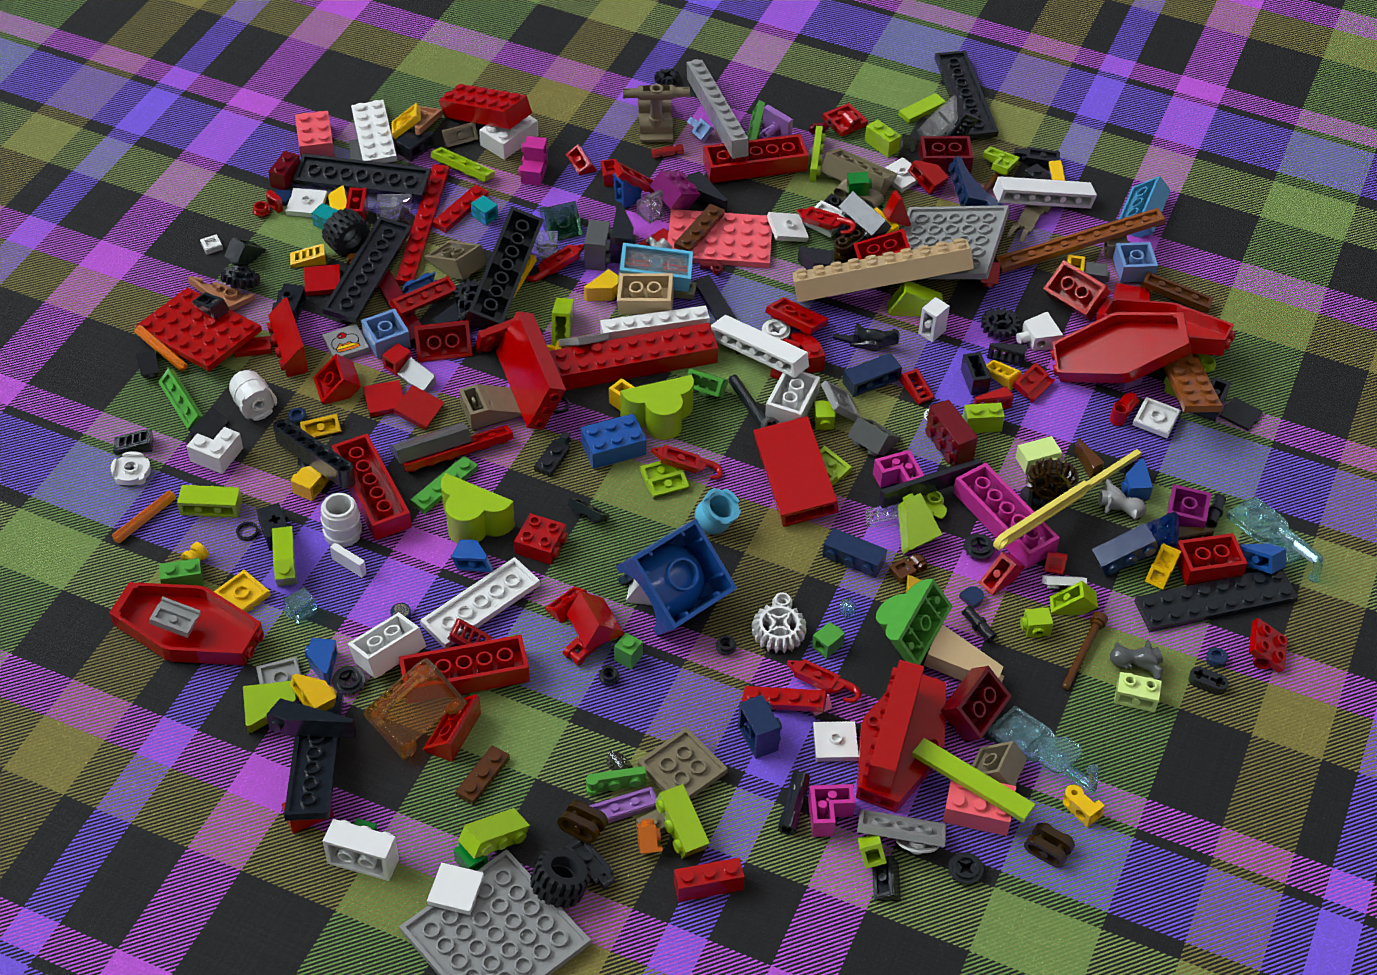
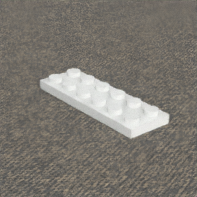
(374, 132)
(481, 600)

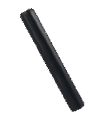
(747, 399)

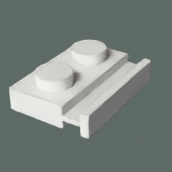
(1055, 581)

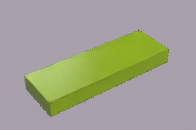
(921, 108)

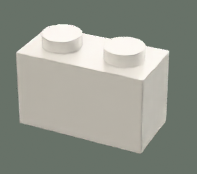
(933, 319)

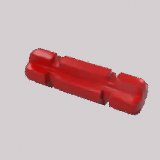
(667, 151)

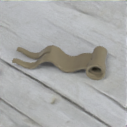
(1028, 219)

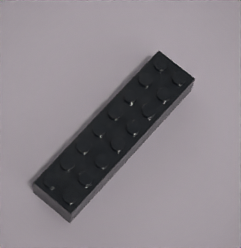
(504, 269)

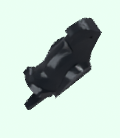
(870, 338)

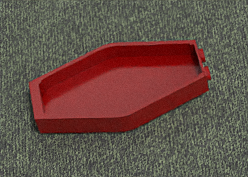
(1206, 333)
(1121, 347)
(219, 637)
(925, 722)

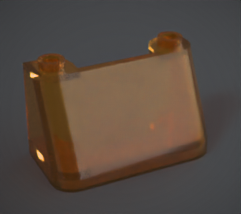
(413, 706)

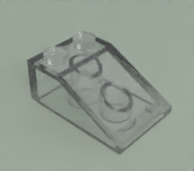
(941, 120)

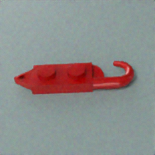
(825, 219)
(557, 261)
(685, 460)
(823, 679)

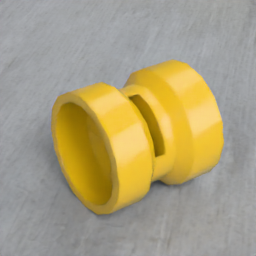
(196, 550)

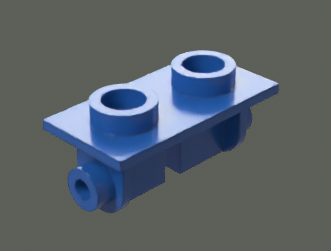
(422, 281)

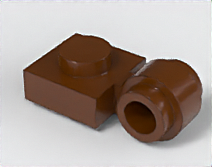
(903, 567)

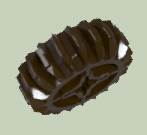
(1051, 478)

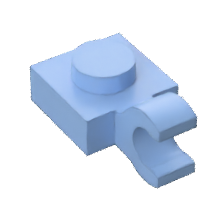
(701, 128)

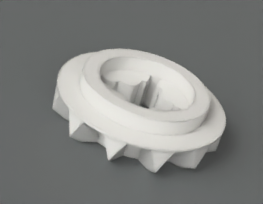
(777, 325)

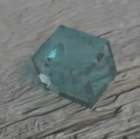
(300, 605)

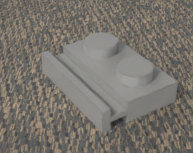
(175, 617)

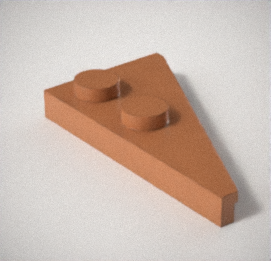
(428, 117)
(230, 295)

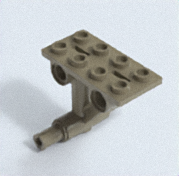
(655, 110)

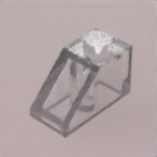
(390, 205)
(651, 206)
(546, 244)

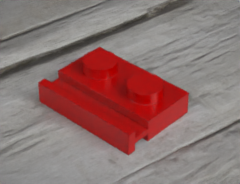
(1033, 382)

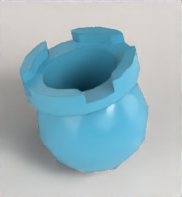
(717, 511)

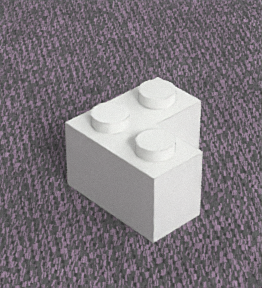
(215, 453)

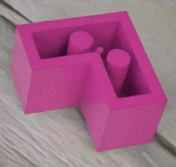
(533, 161)
(896, 469)
(826, 804)

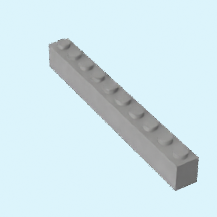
(717, 109)

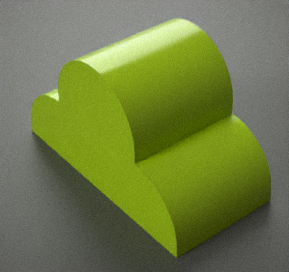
(660, 405)
(474, 510)

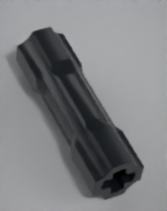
(797, 790)

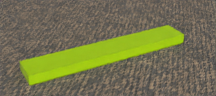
(973, 780)

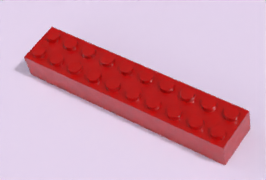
(636, 356)

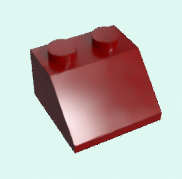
(337, 380)

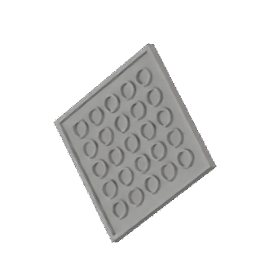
(977, 224)
(503, 935)

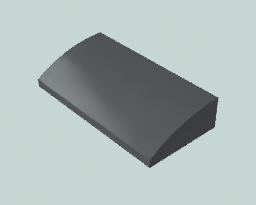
(430, 443)

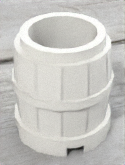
(252, 395)
(340, 520)

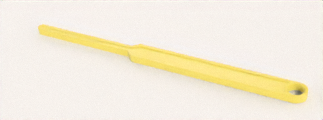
(1060, 503)

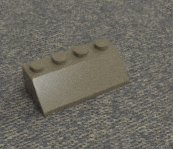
(840, 162)

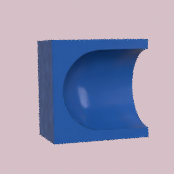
(679, 575)

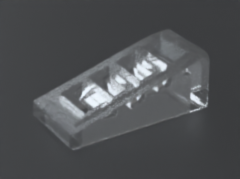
(892, 520)

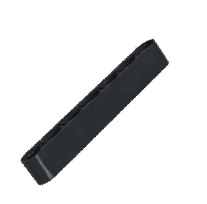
(314, 453)

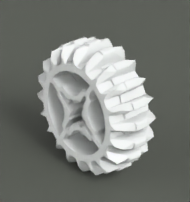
(779, 633)

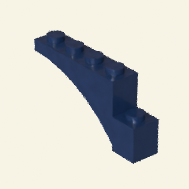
(967, 188)

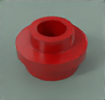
(261, 209)

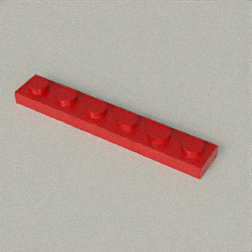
(479, 441)

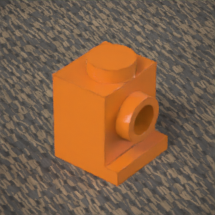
(648, 836)

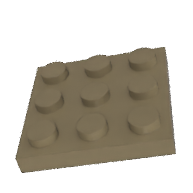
(683, 761)

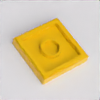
(406, 120)
(243, 591)

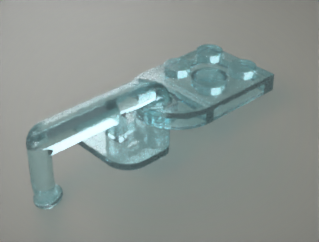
(1271, 528)
(1041, 745)

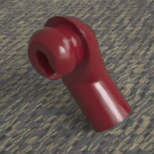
(826, 125)
(714, 266)

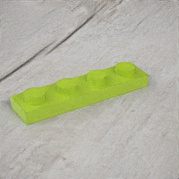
(818, 149)
(463, 164)

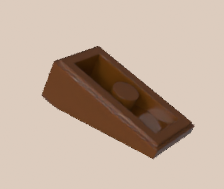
(1089, 460)

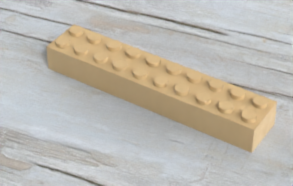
(883, 270)

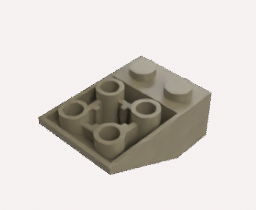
(488, 405)

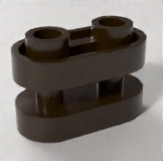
(844, 246)
(582, 821)
(1049, 845)

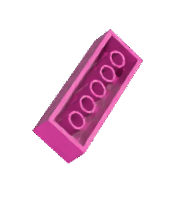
(1002, 508)

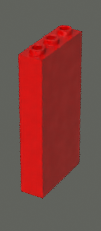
(530, 370)
(795, 471)

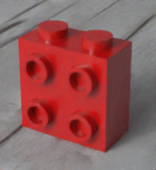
(540, 539)

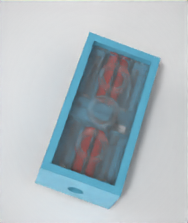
(653, 259)

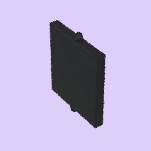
(1241, 414)

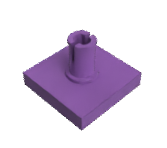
(775, 123)

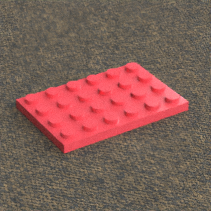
(732, 241)

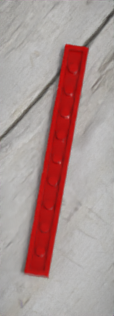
(422, 225)

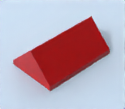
(443, 341)
(593, 620)
(454, 730)

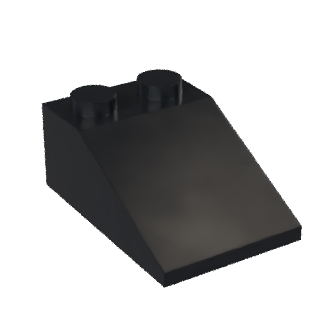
(621, 233)

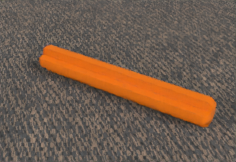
(161, 348)
(144, 516)

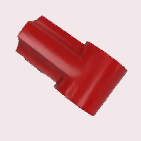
(1123, 409)

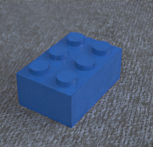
(613, 441)

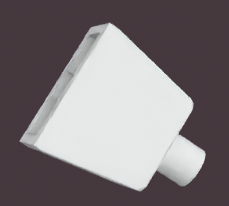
(1039, 332)

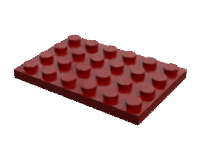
(197, 335)

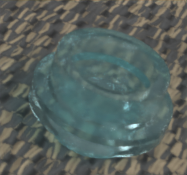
(847, 607)

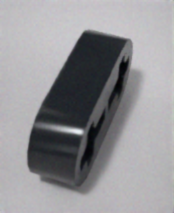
(1208, 680)

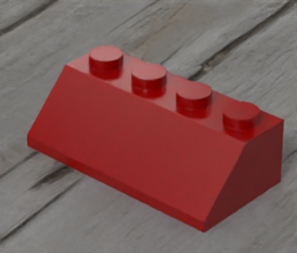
(287, 339)

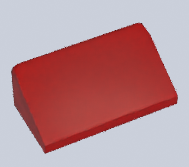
(580, 160)
(561, 605)

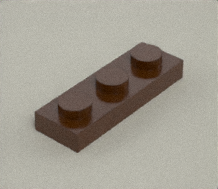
(482, 775)

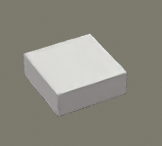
(211, 244)

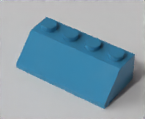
(1146, 197)

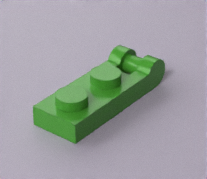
(615, 780)

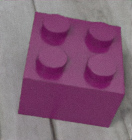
(677, 190)
(1190, 505)

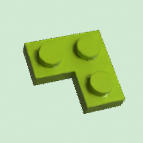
(1002, 161)

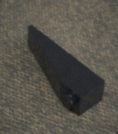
(302, 720)

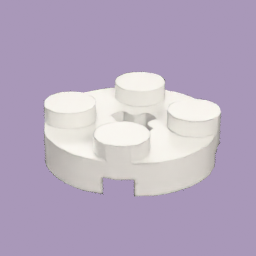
(131, 477)

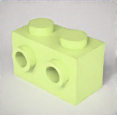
(1036, 450)
(1137, 692)

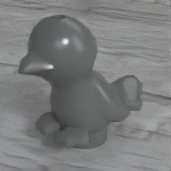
(1144, 658)

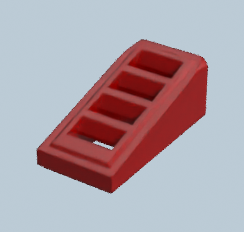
(608, 171)
(915, 375)
(1001, 395)
(466, 627)

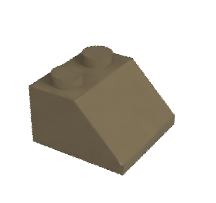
(1001, 762)

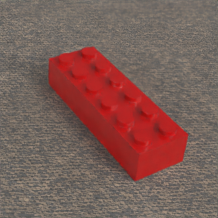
(485, 106)
(764, 158)
(374, 488)
(477, 664)
(892, 726)

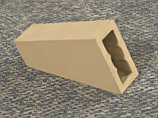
(956, 656)

